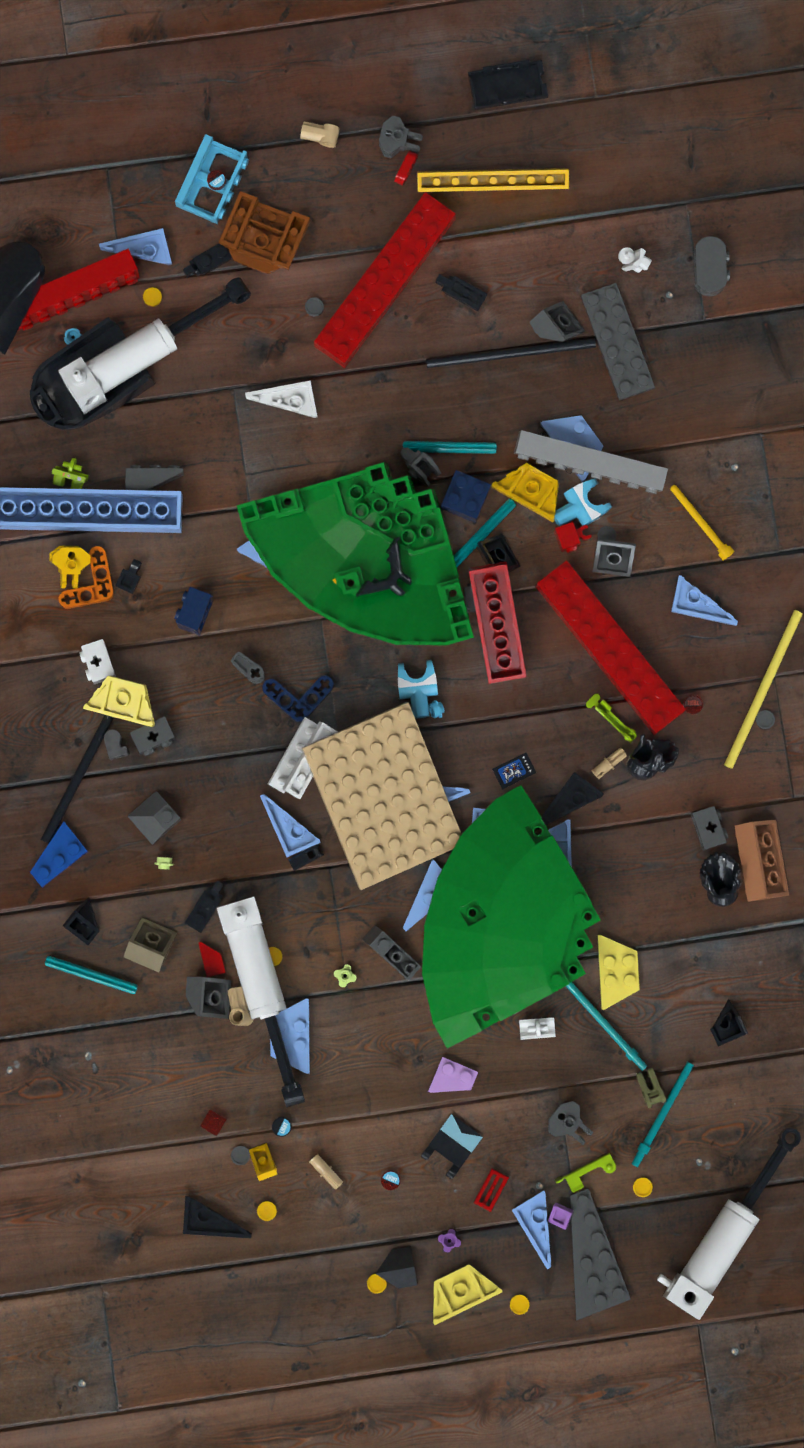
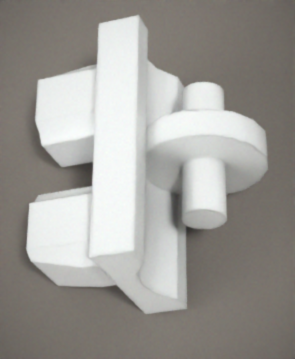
(634, 260)
(537, 1028)

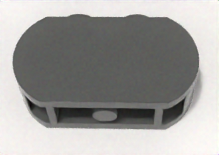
(710, 266)

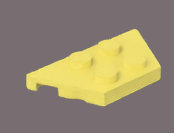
(122, 700)
(617, 971)
(460, 1292)

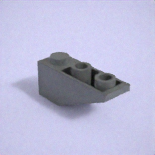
(152, 477)
(391, 952)

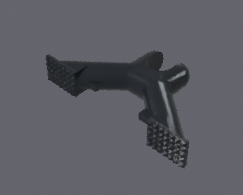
(391, 581)

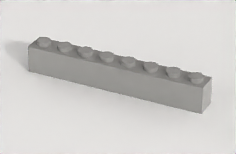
(591, 461)

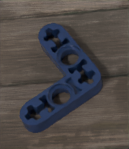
(302, 703)

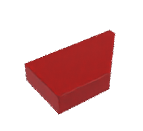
(212, 961)

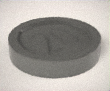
(314, 307)
(607, 533)
(765, 719)
(240, 1155)

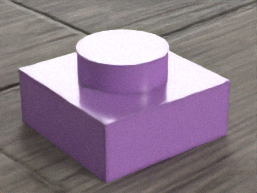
(560, 1216)

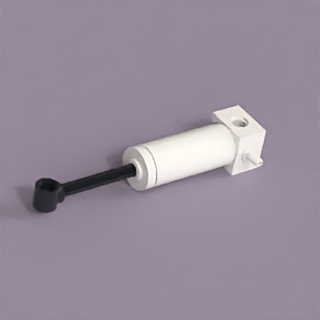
(138, 351)
(259, 981)
(722, 1241)

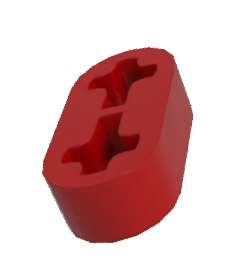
(406, 168)

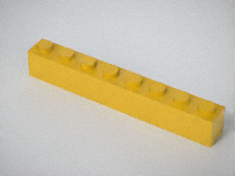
(492, 180)

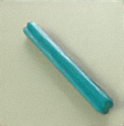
(451, 447)
(484, 531)
(91, 975)

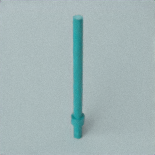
(630, 1052)
(644, 1147)

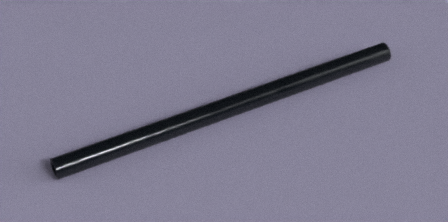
(510, 353)
(77, 778)

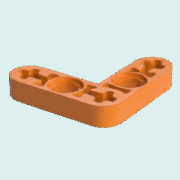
(94, 589)

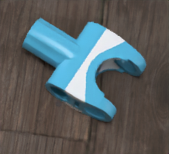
(580, 506)
(418, 689)

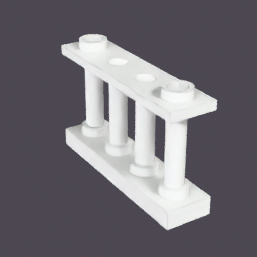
(293, 770)

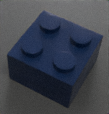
(465, 496)
(194, 611)

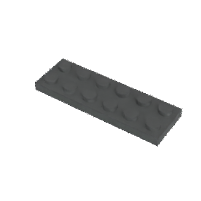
(617, 341)

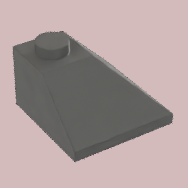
(556, 323)
(154, 817)
(208, 996)

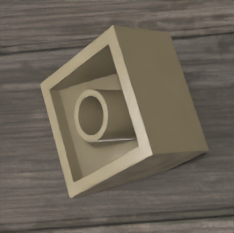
(150, 945)

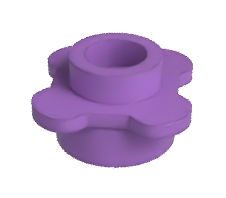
(444, 1240)

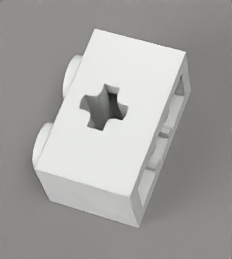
(97, 650)

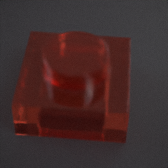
(213, 1122)

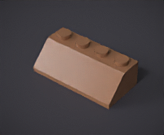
(761, 860)

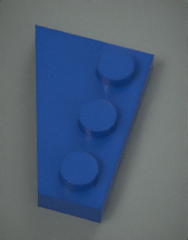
(58, 856)

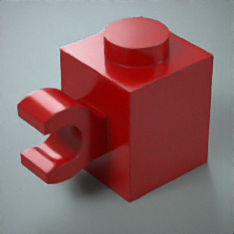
(569, 537)

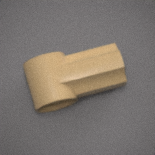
(324, 134)
(238, 1007)

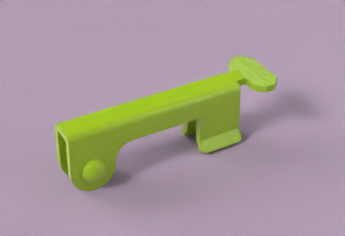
(604, 709)
(573, 1178)

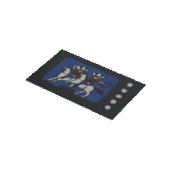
(514, 771)

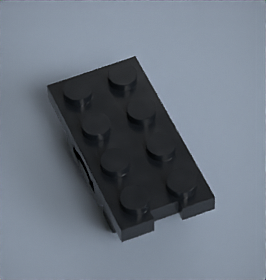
(507, 84)

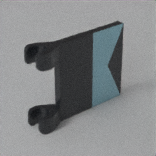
(454, 1142)

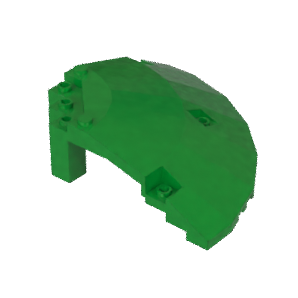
(343, 534)
(523, 924)

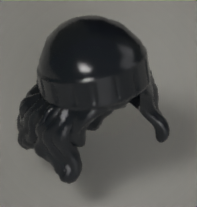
(651, 757)
(721, 878)

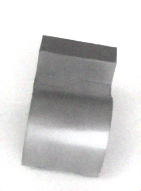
(113, 745)

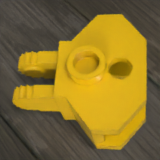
(69, 565)

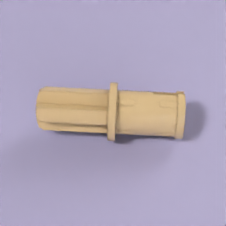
(609, 763)
(326, 1171)

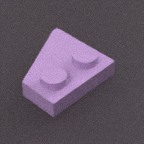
(452, 1077)

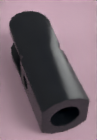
(302, 859)

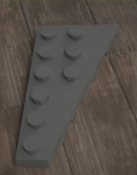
(595, 1269)

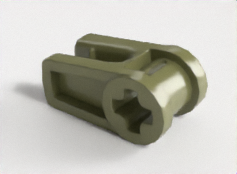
(647, 1094)

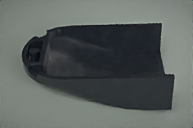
(19, 282)
(53, 399)

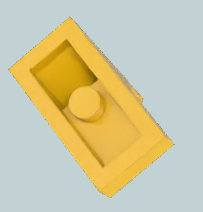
(263, 1162)

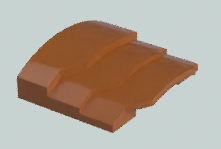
(263, 235)

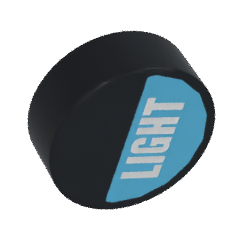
(281, 1126)

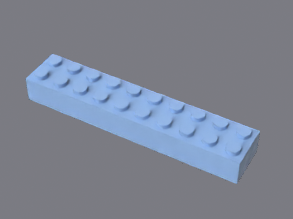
(91, 510)

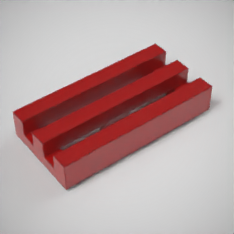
(483, 1204)

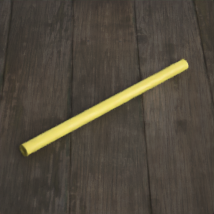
(763, 689)

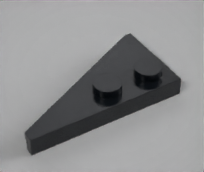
(573, 795)
(205, 1221)

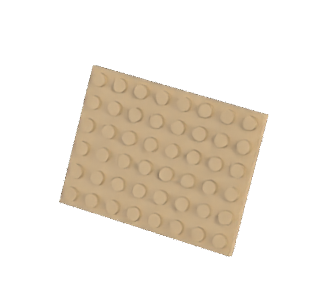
(383, 795)

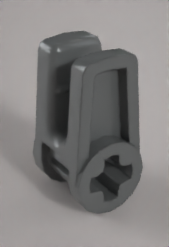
(247, 666)

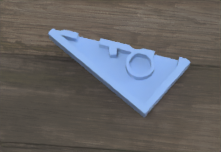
(290, 833)

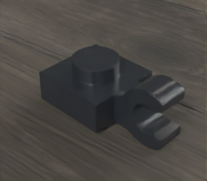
(128, 579)

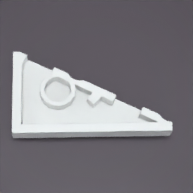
(291, 397)

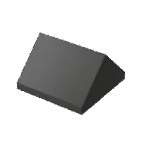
(613, 557)

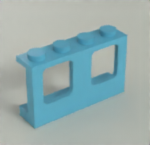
(198, 175)

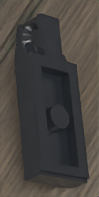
(208, 261)
(462, 291)
(205, 907)

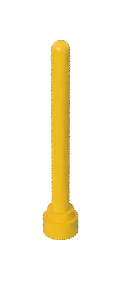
(724, 550)

